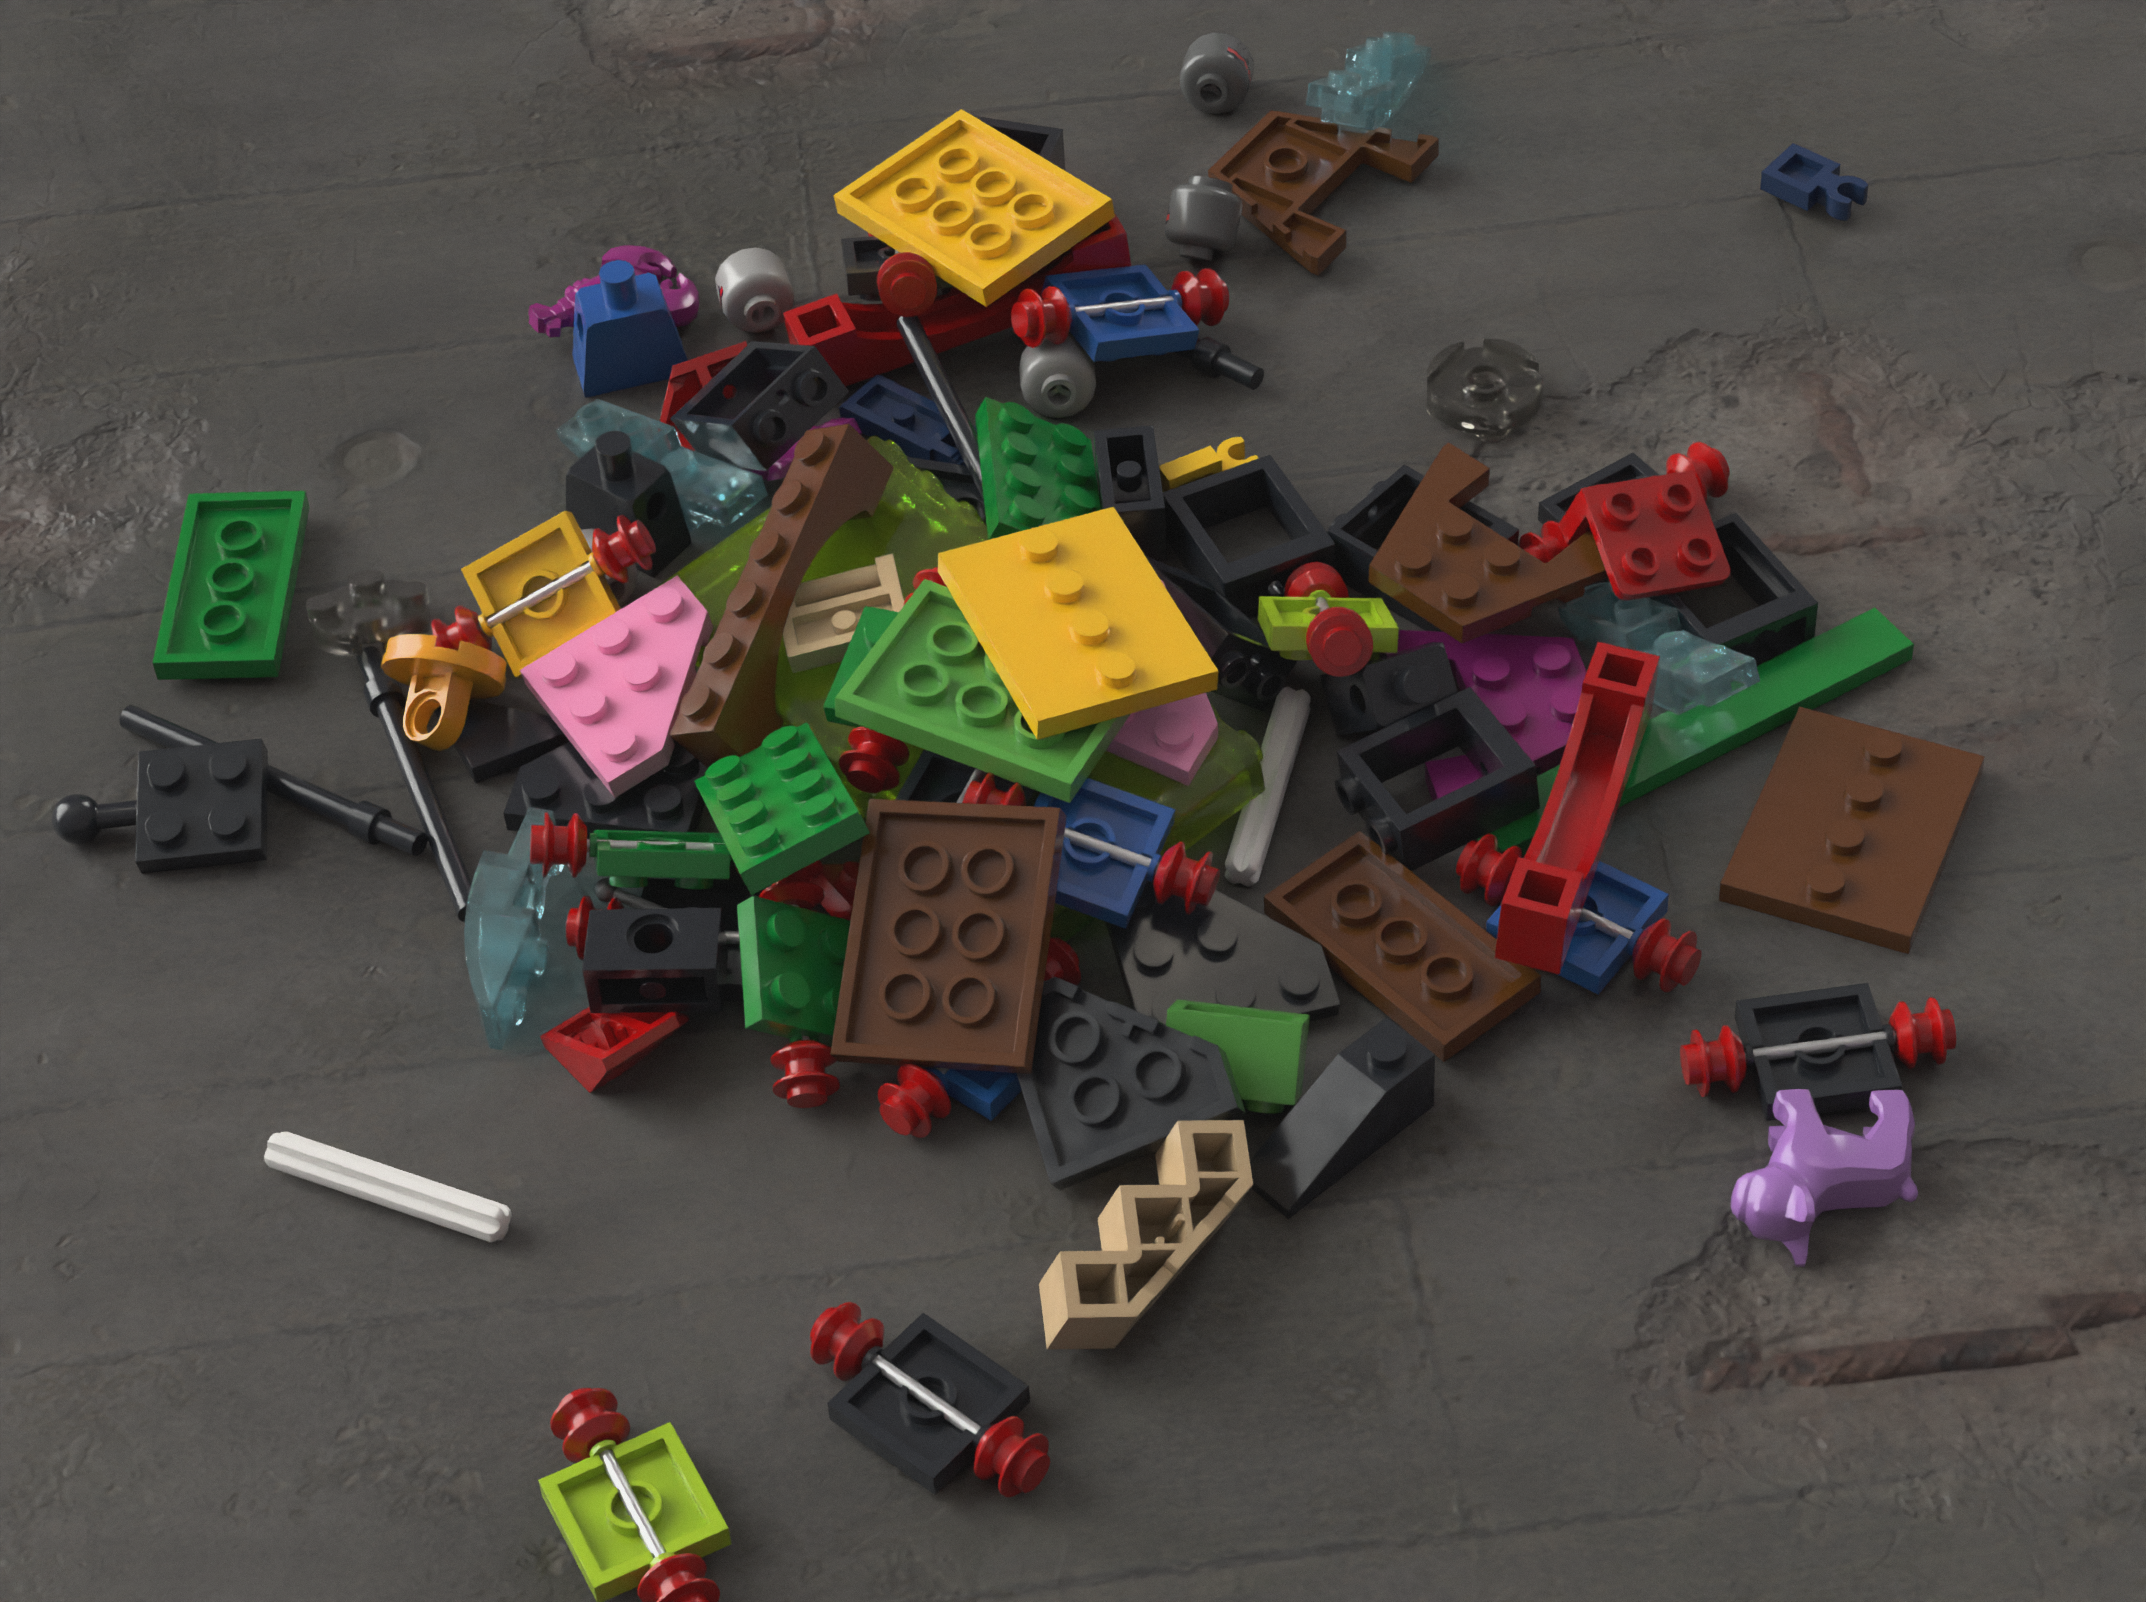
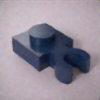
(1810, 179)

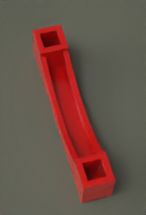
(865, 338)
(1559, 866)

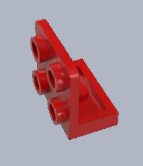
(1650, 534)

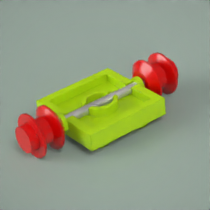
(1325, 624)
(631, 1506)

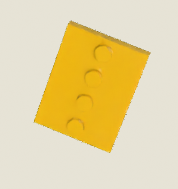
(974, 206)
(1076, 622)

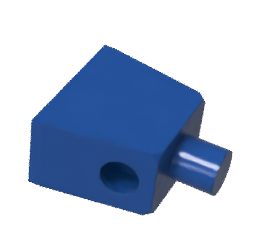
(623, 332)

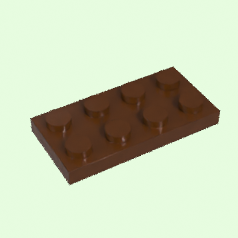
(1402, 945)

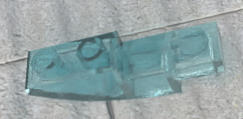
(1373, 83)
(704, 485)
(1689, 666)
(504, 931)

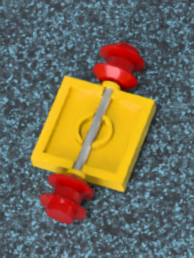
(545, 588)

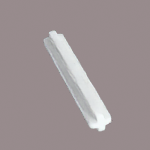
(1260, 814)
(388, 1186)

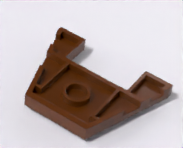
(1295, 163)
(1465, 572)

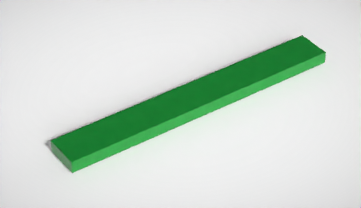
(1795, 679)

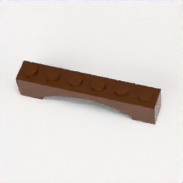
(733, 695)

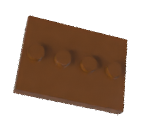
(1852, 829)
(949, 935)

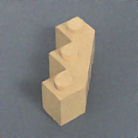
(1147, 1236)

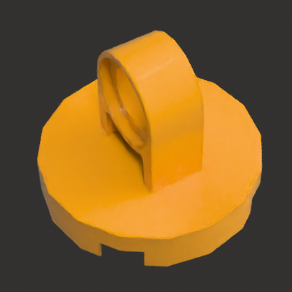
(441, 679)

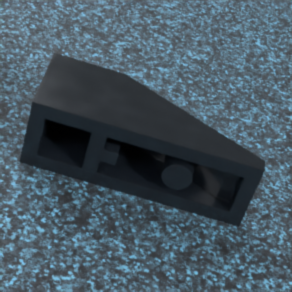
(1345, 1116)

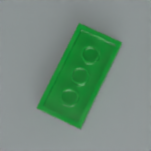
(1032, 469)
(231, 585)
(780, 806)

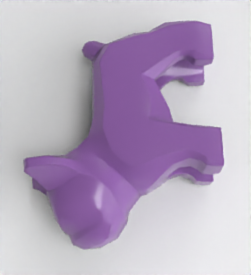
(1825, 1168)

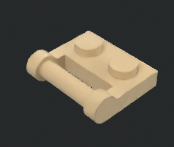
(830, 609)

